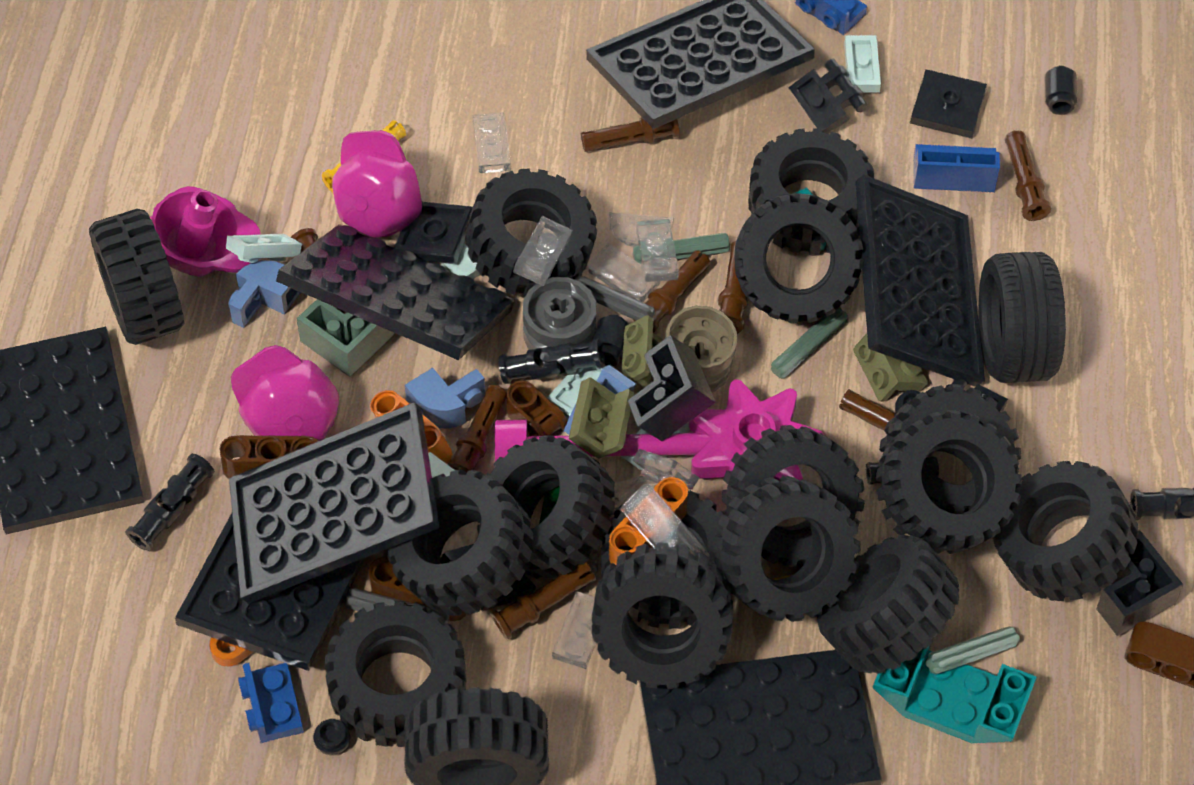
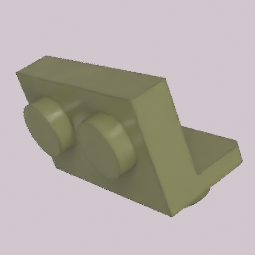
(637, 342)
(887, 373)
(600, 419)

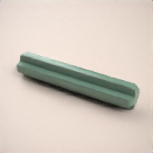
(685, 247)
(808, 343)
(972, 650)

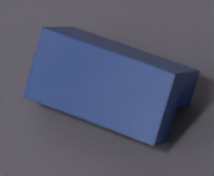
(955, 168)

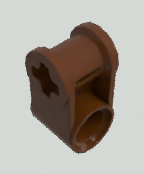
(541, 415)

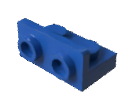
(835, 14)
(272, 702)

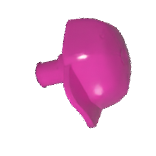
(375, 184)
(195, 231)
(284, 395)

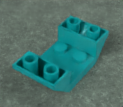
(959, 700)

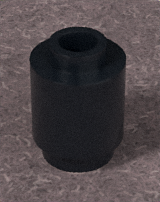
(1061, 90)
(611, 333)

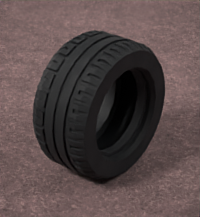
(1021, 317)

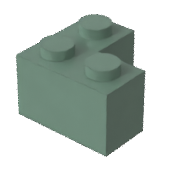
(340, 337)

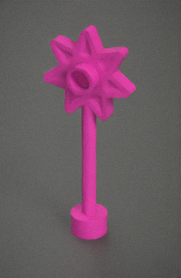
(714, 437)

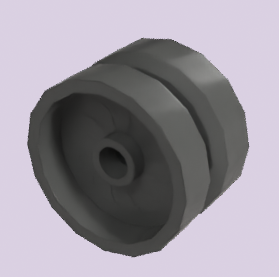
(558, 314)

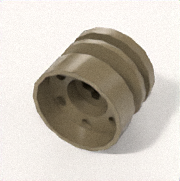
(711, 338)

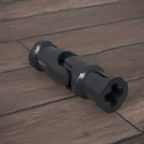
(556, 361)
(172, 500)
(1163, 503)

